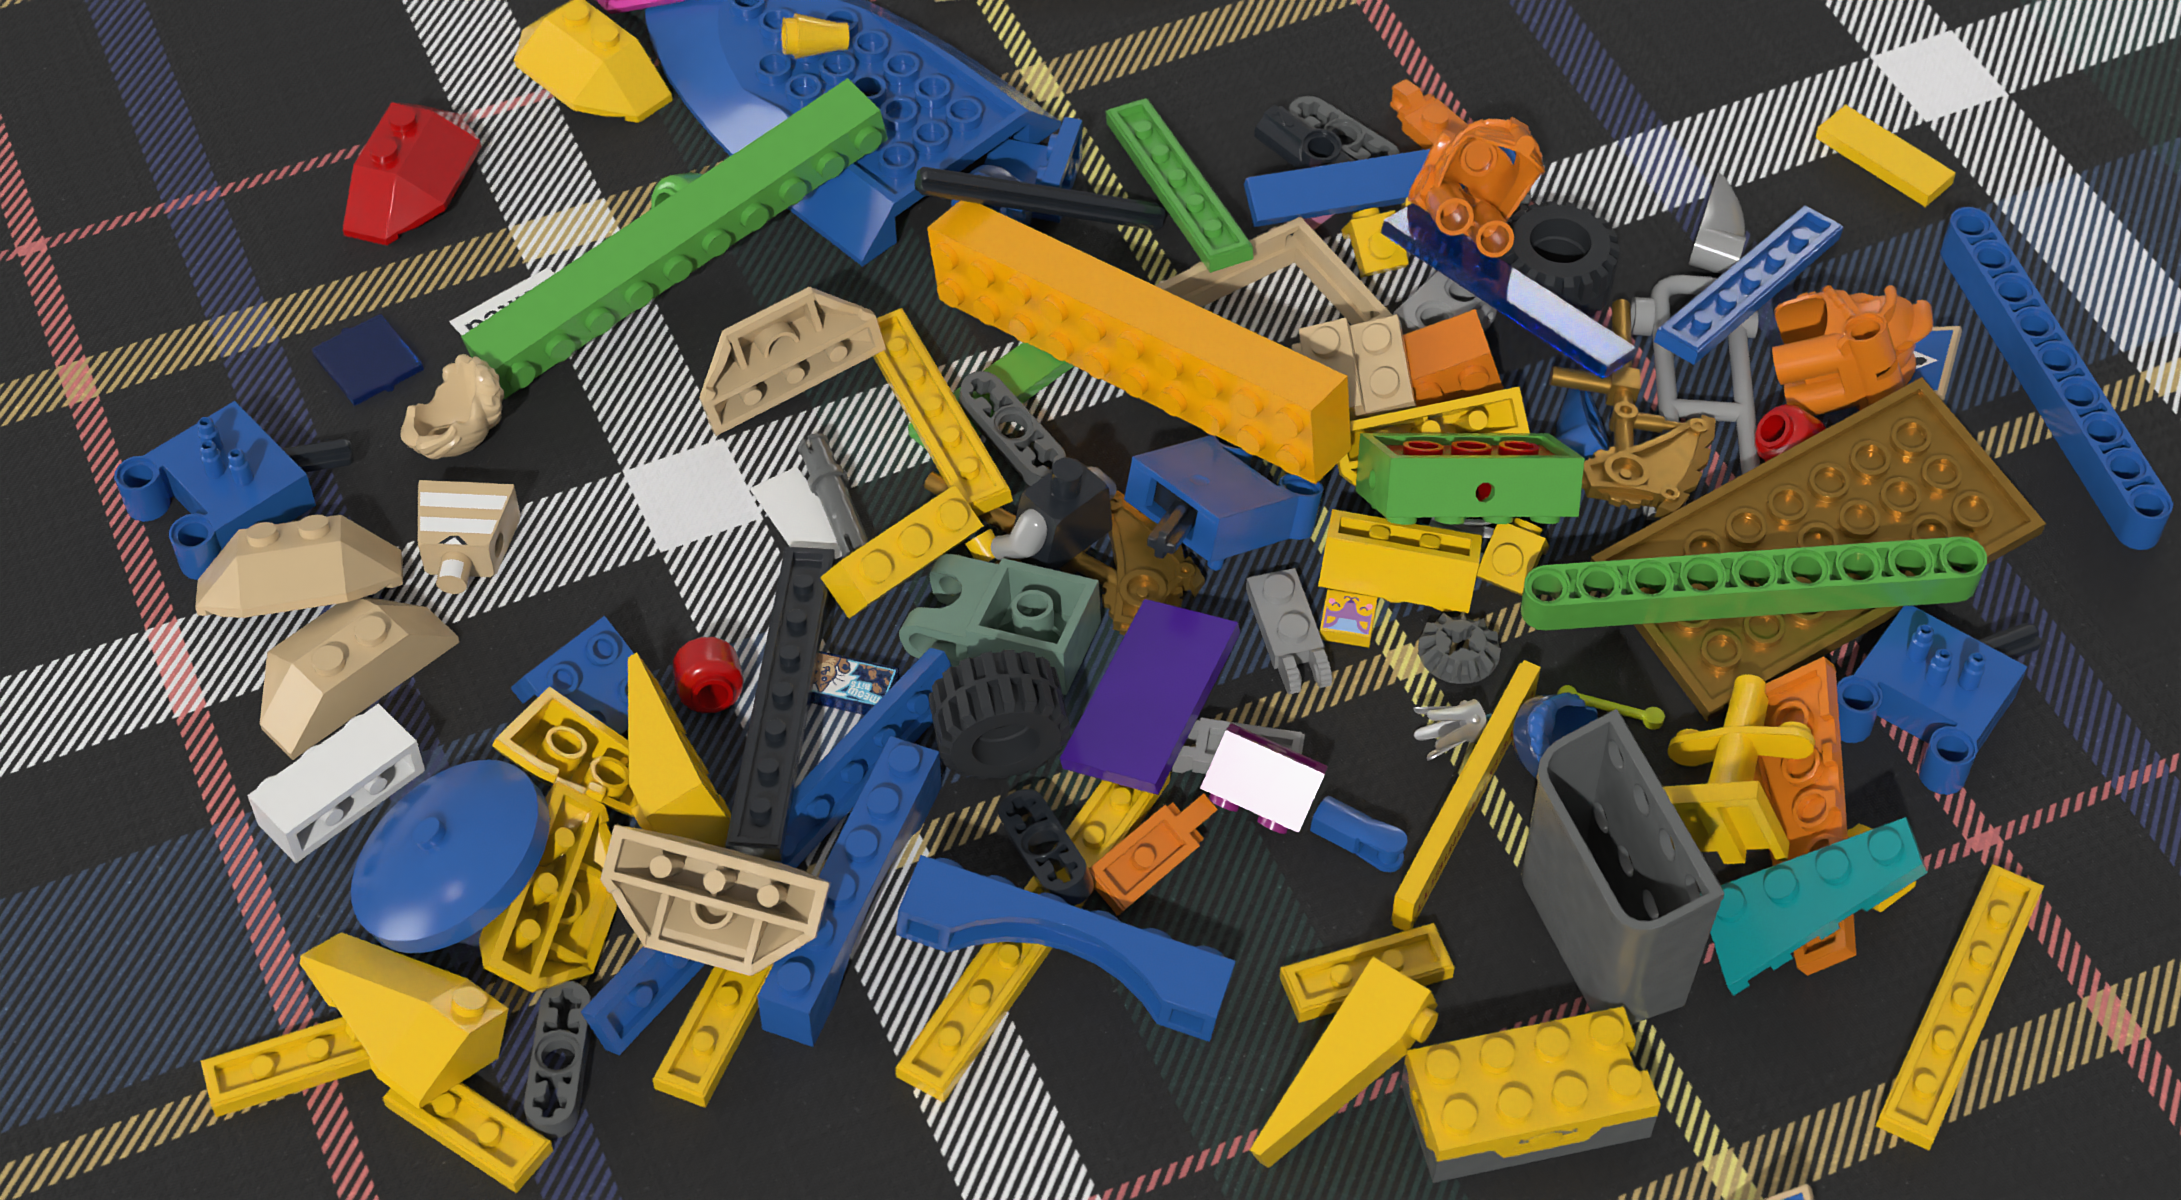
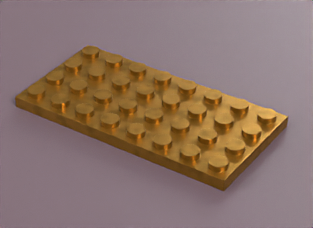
(1871, 478)

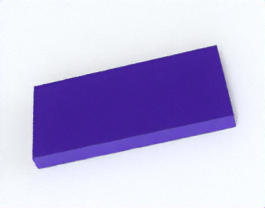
(1150, 696)

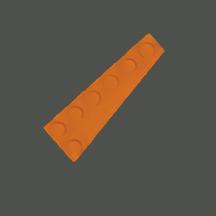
(1809, 790)

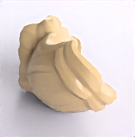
(459, 412)

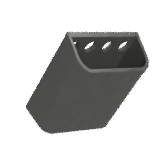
(1590, 891)

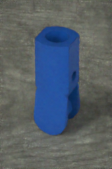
(1360, 834)

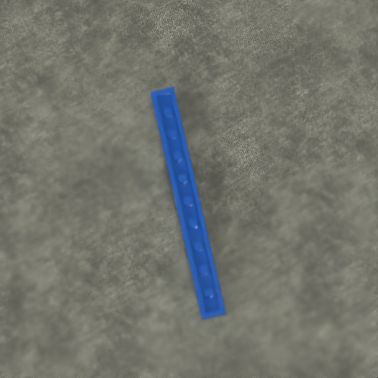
(816, 808)

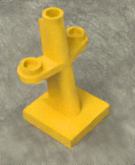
(1732, 809)

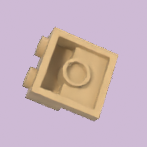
(1370, 356)

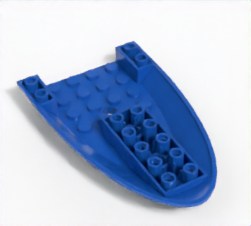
(931, 96)

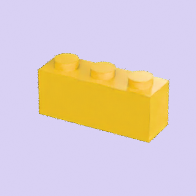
(901, 551)
(1400, 561)

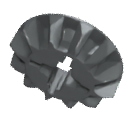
(1466, 664)

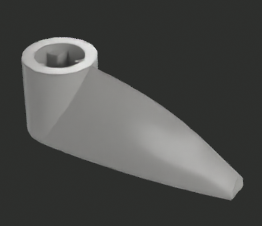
(1721, 230)

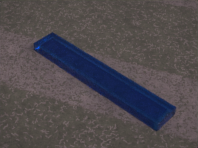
(1510, 292)

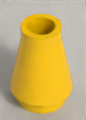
(812, 36)

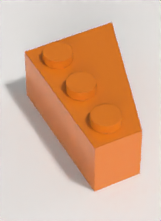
(1450, 360)

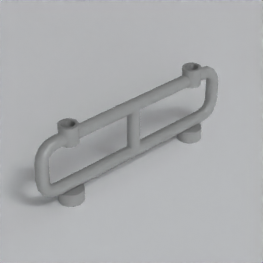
(1652, 313)

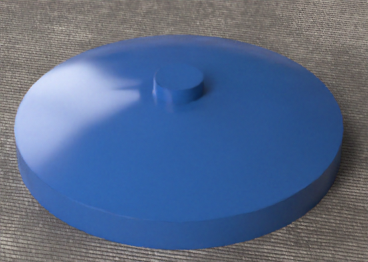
(450, 856)

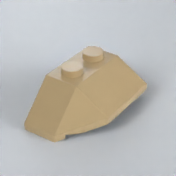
(785, 354)
(297, 568)
(344, 666)
(711, 900)

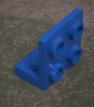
(1043, 165)
(588, 673)

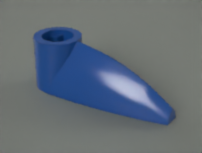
(1581, 425)

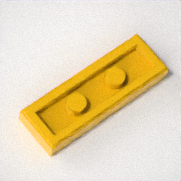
(1885, 155)
(1324, 982)
(710, 1035)
(282, 1066)
(478, 1133)

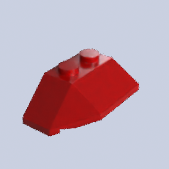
(407, 171)

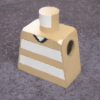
(464, 529)

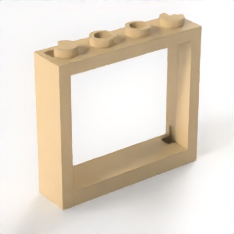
(1273, 252)

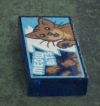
(851, 683)

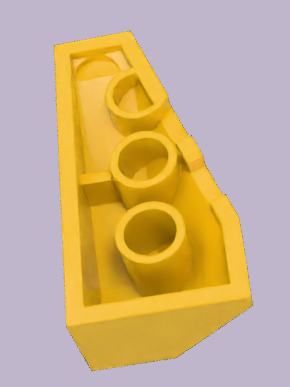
(569, 745)
(665, 768)
(411, 1017)
(1360, 1044)

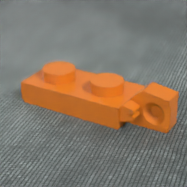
(1423, 115)
(1149, 853)

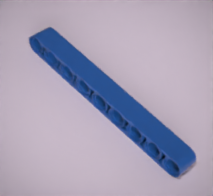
(2056, 380)

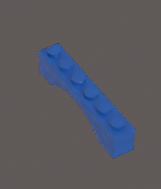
(885, 817)
(962, 909)

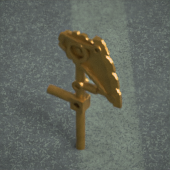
(1645, 474)
(1137, 571)

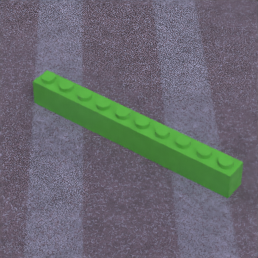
(677, 236)

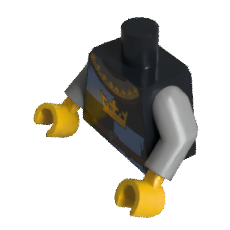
(1054, 518)

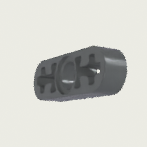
(1320, 114)
(1008, 409)
(567, 1080)

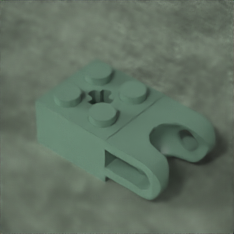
(1006, 609)

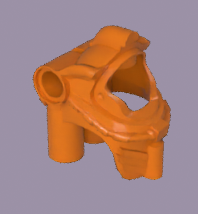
(1490, 181)
(1847, 347)

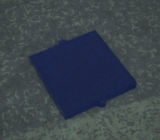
(367, 359)

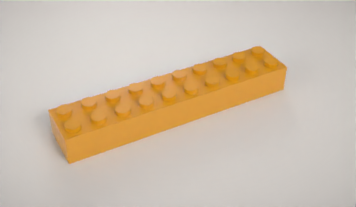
(1143, 340)

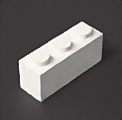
(336, 782)

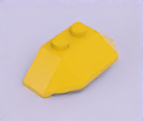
(591, 63)
(1482, 413)
(564, 910)

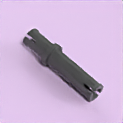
(829, 483)

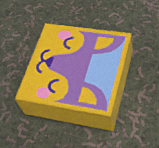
(1348, 618)

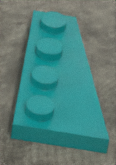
(1807, 897)

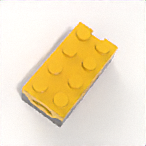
(1528, 1094)

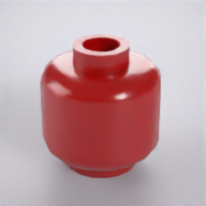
(1783, 429)
(707, 675)

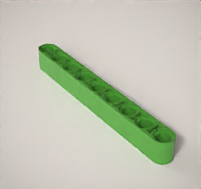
(1772, 569)

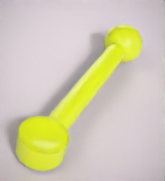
(1651, 717)

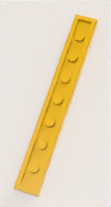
(1004, 968)

